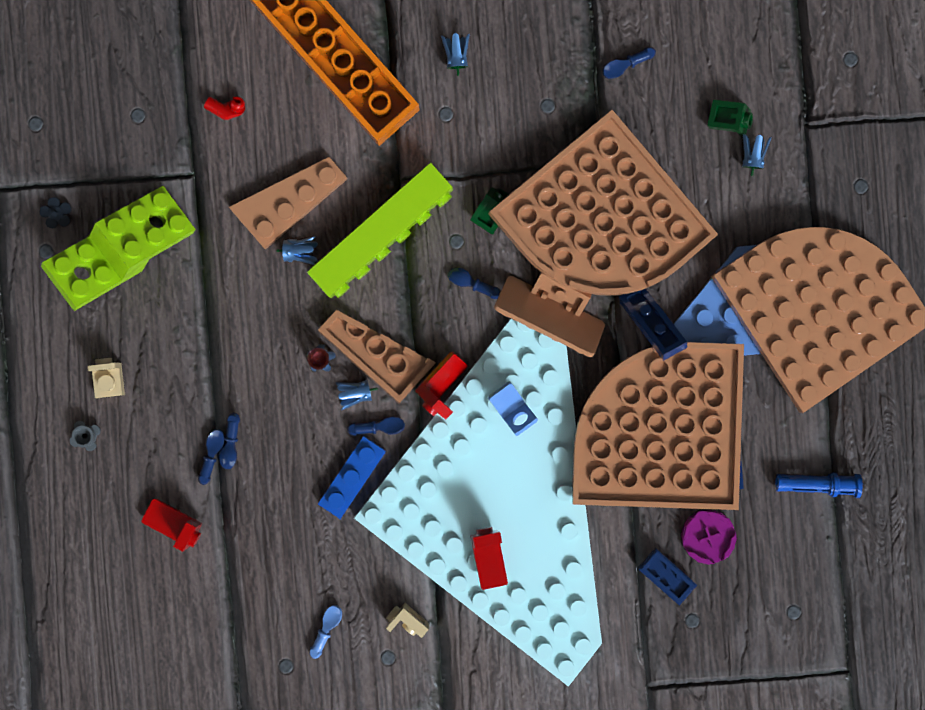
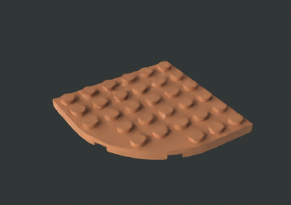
(603, 215)
(820, 307)
(663, 431)

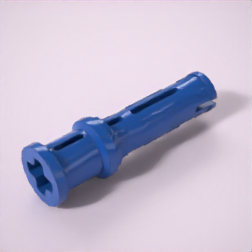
(830, 484)

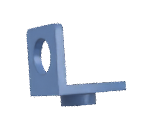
(510, 406)

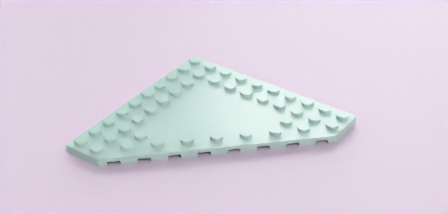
(482, 475)

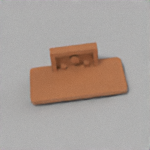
(552, 312)

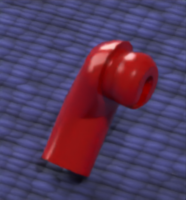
(227, 110)

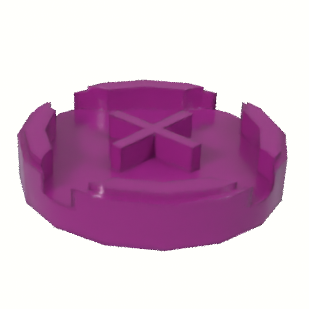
(708, 536)

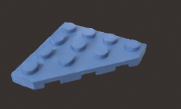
(711, 317)

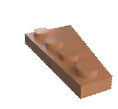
(288, 201)
(379, 357)

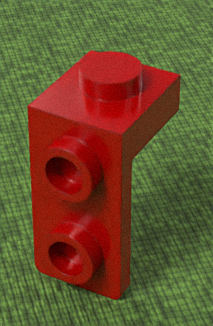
(438, 382)
(172, 524)
(489, 558)

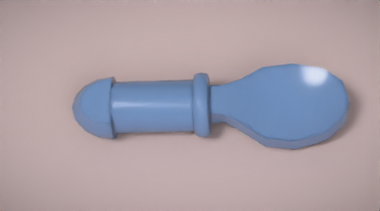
(330, 620)

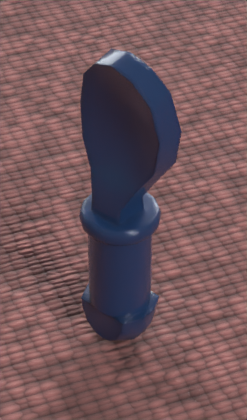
(617, 67)
(463, 279)
(390, 426)
(214, 444)
(228, 454)

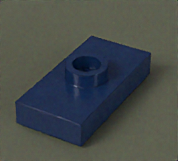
(667, 576)

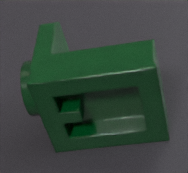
(730, 116)
(489, 202)

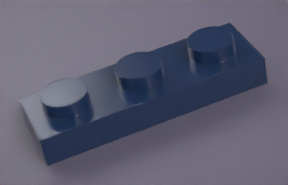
(653, 323)

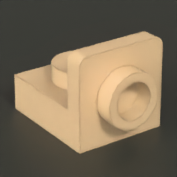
(107, 378)
(412, 621)

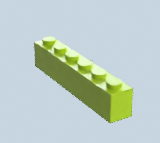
(380, 231)

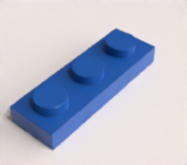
(352, 477)

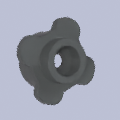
(77, 436)

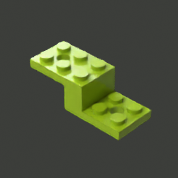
(118, 248)

